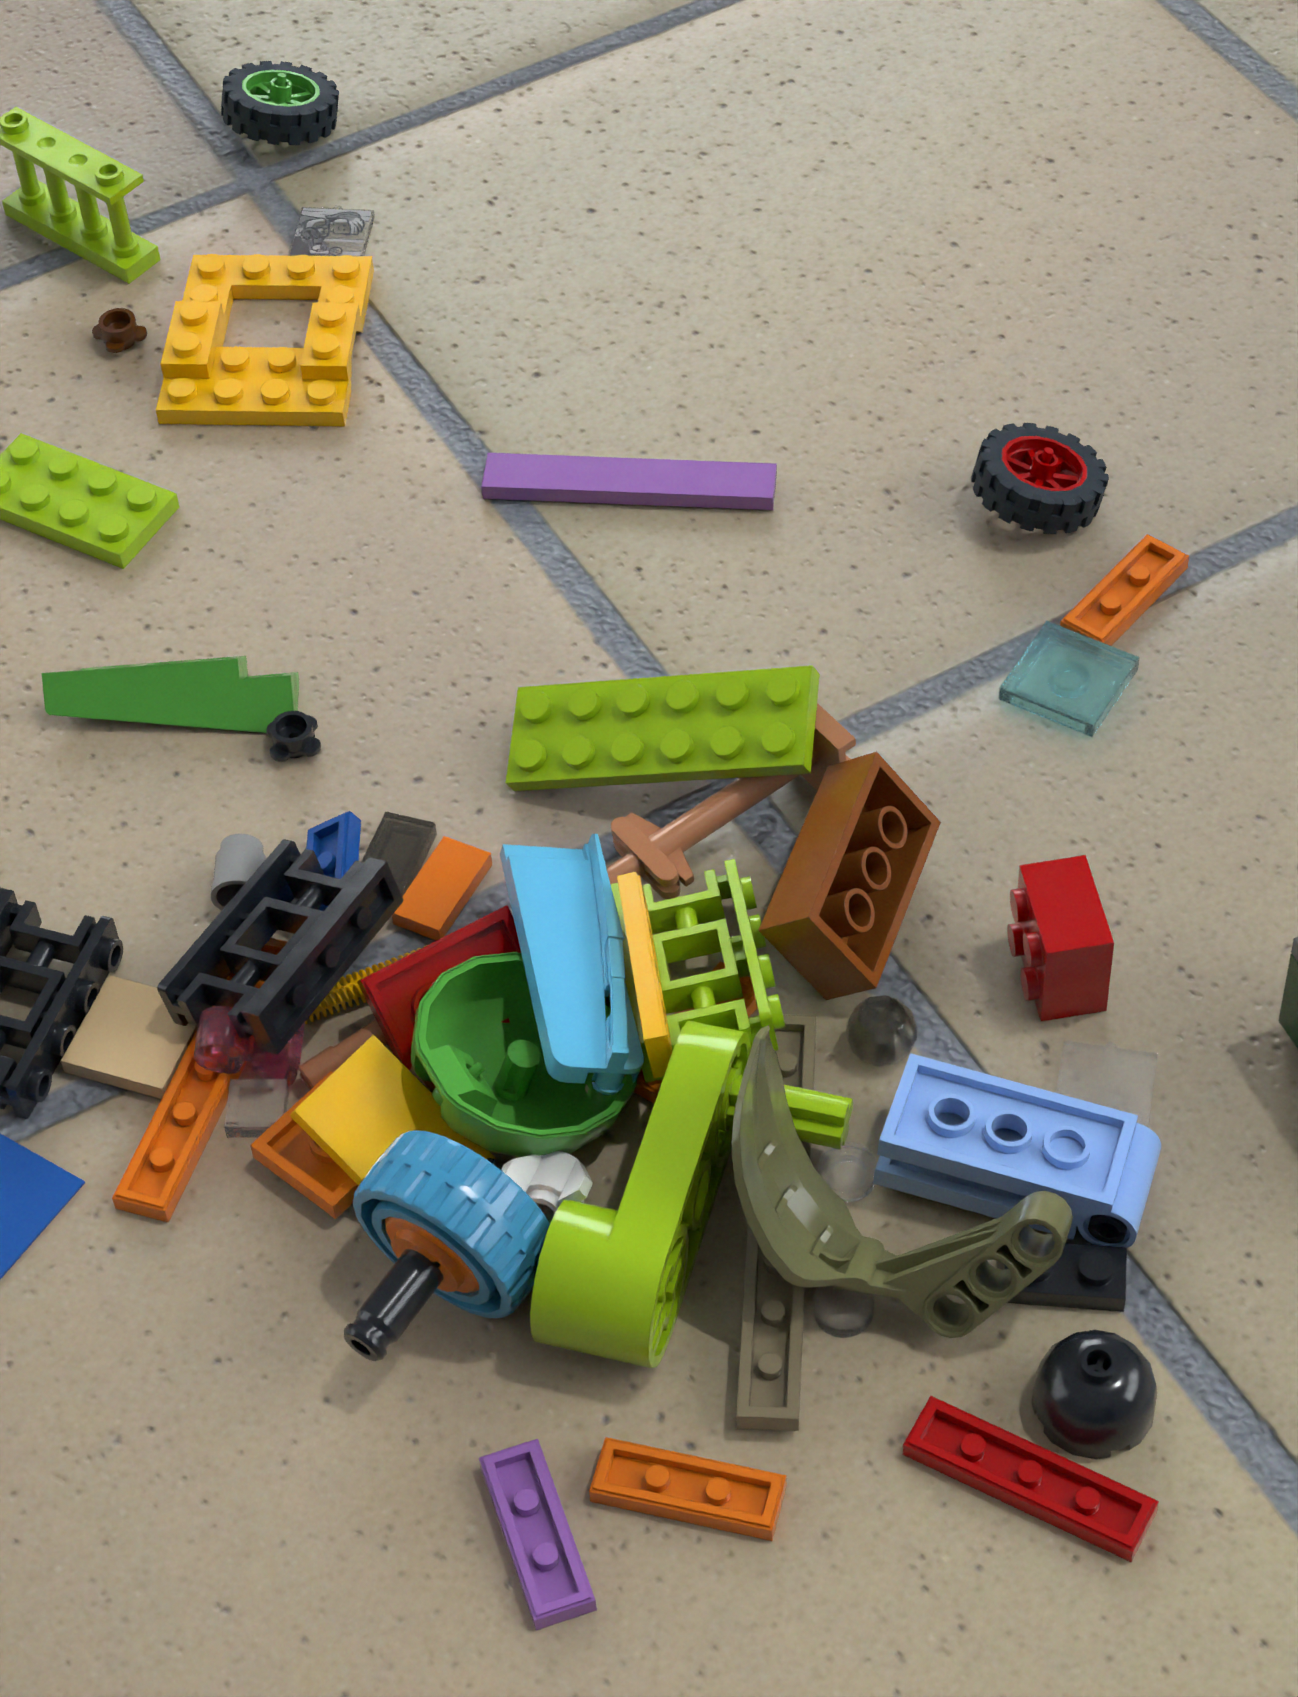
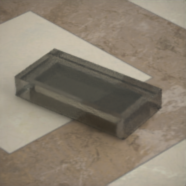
(403, 844)

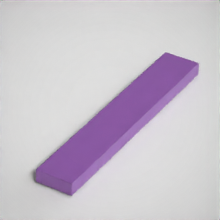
(629, 481)

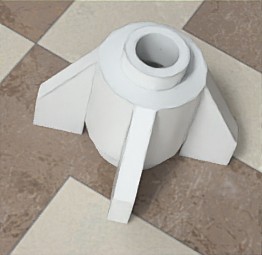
(550, 1179)

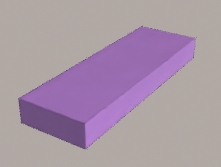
(537, 1534)

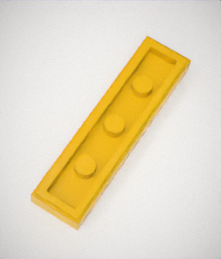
(645, 973)

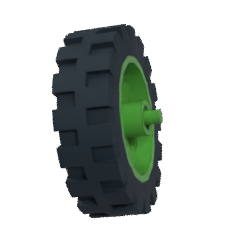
(279, 103)

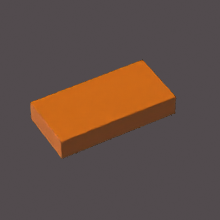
(442, 888)

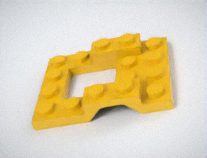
(264, 384)

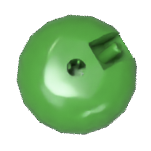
(494, 1073)

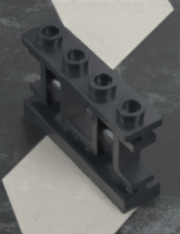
(304, 968)
(61, 1001)

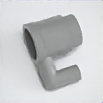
(234, 865)

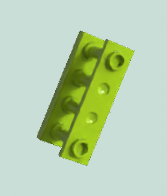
(62, 219)

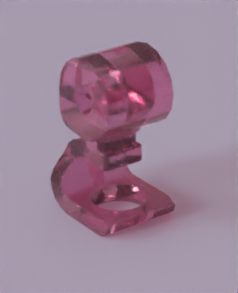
(223, 1051)

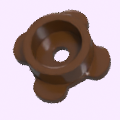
(118, 330)

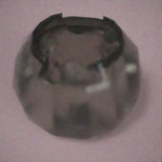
(881, 1030)

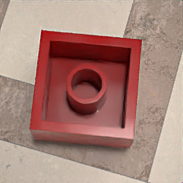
(1061, 938)

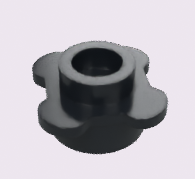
(293, 736)

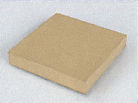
(128, 1040)

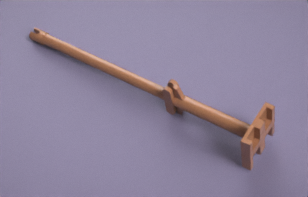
(655, 852)

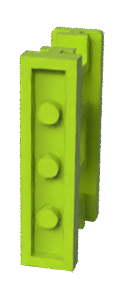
(698, 939)

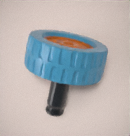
(449, 1230)

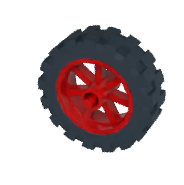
(1039, 478)

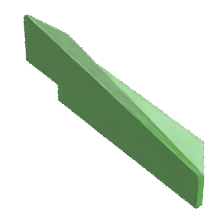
(178, 693)

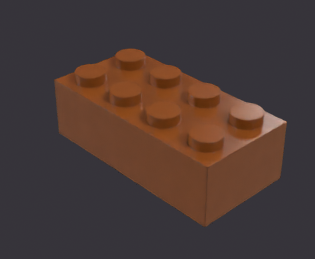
(850, 877)

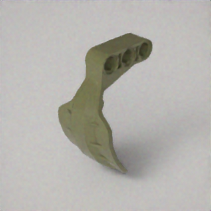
(816, 1244)

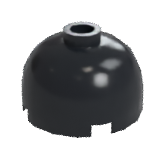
(1094, 1394)

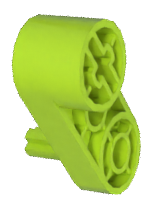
(619, 1276)

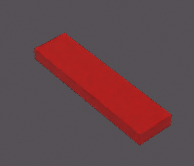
(1031, 1478)

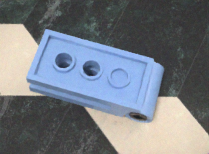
(996, 1141)

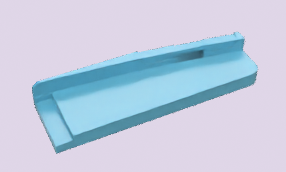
(573, 961)

